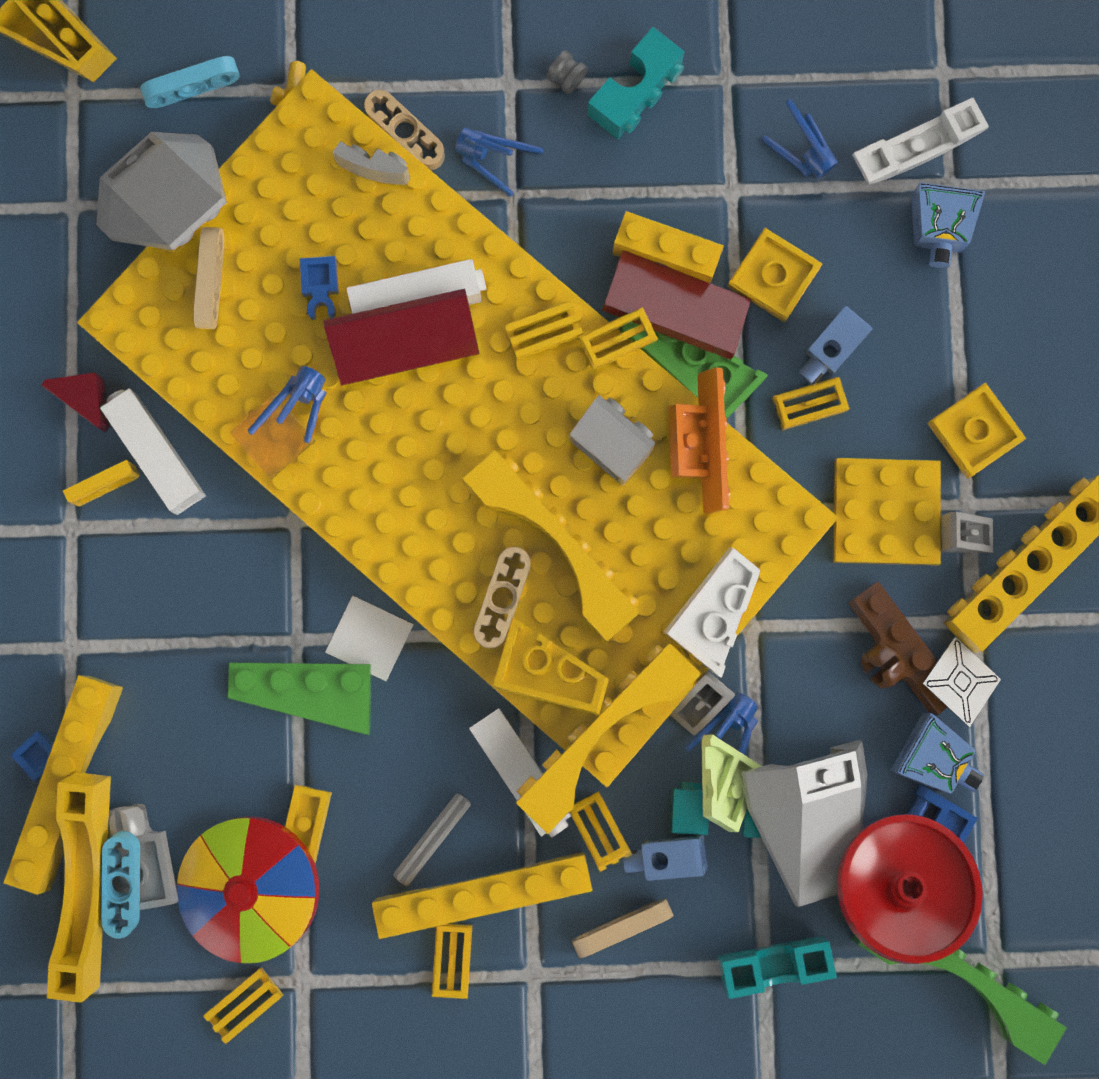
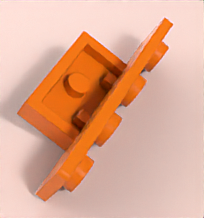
(700, 441)

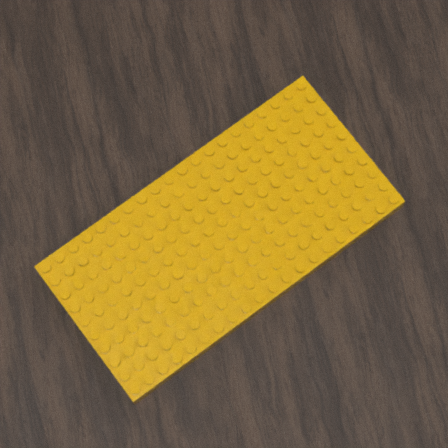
(396, 446)

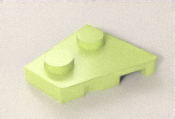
(723, 783)

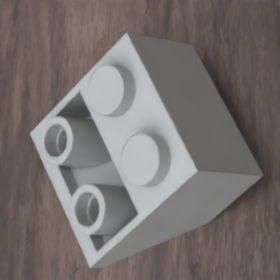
(612, 439)

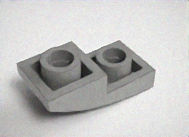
(379, 168)

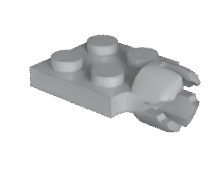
(156, 869)

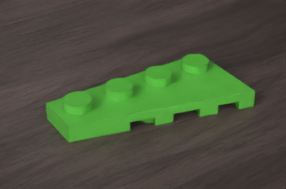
(687, 361)
(316, 692)

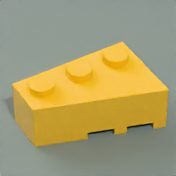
(57, 34)

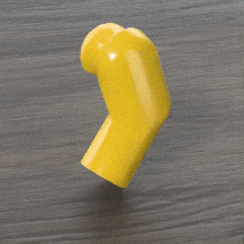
(296, 73)

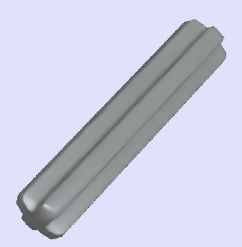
(432, 839)

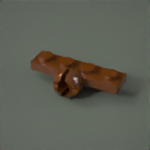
(896, 647)

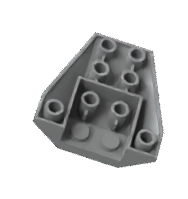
(161, 191)
(809, 816)

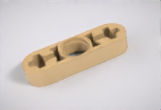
(393, 106)
(208, 278)
(519, 575)
(622, 928)

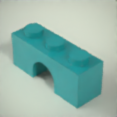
(619, 107)
(688, 817)
(794, 961)

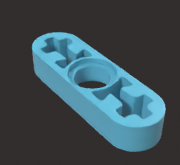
(189, 82)
(110, 897)

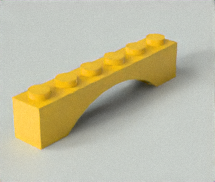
(502, 490)
(78, 736)
(553, 793)
(83, 825)
(481, 896)

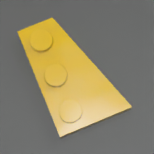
(546, 672)

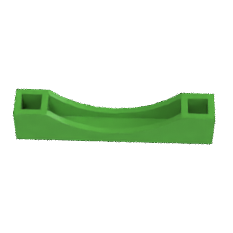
(1020, 1023)

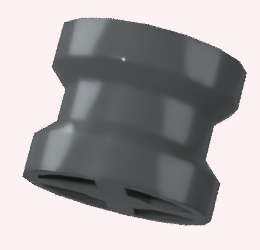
(567, 72)

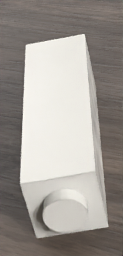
(418, 285)
(152, 451)
(509, 757)

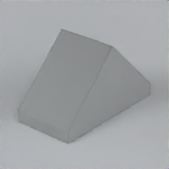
(966, 533)
(702, 703)

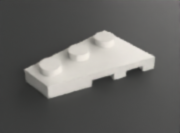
(713, 612)

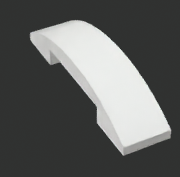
(921, 143)

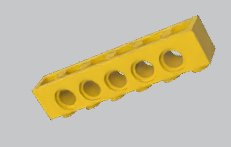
(1029, 584)

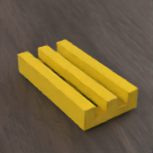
(538, 318)
(591, 351)
(782, 411)
(101, 483)
(612, 856)
(453, 928)
(219, 1025)

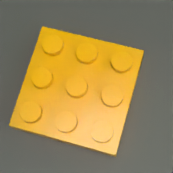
(887, 511)

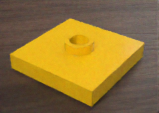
(774, 275)
(976, 430)

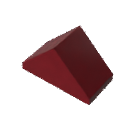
(83, 394)

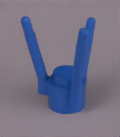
(476, 144)
(818, 158)
(303, 388)
(735, 714)

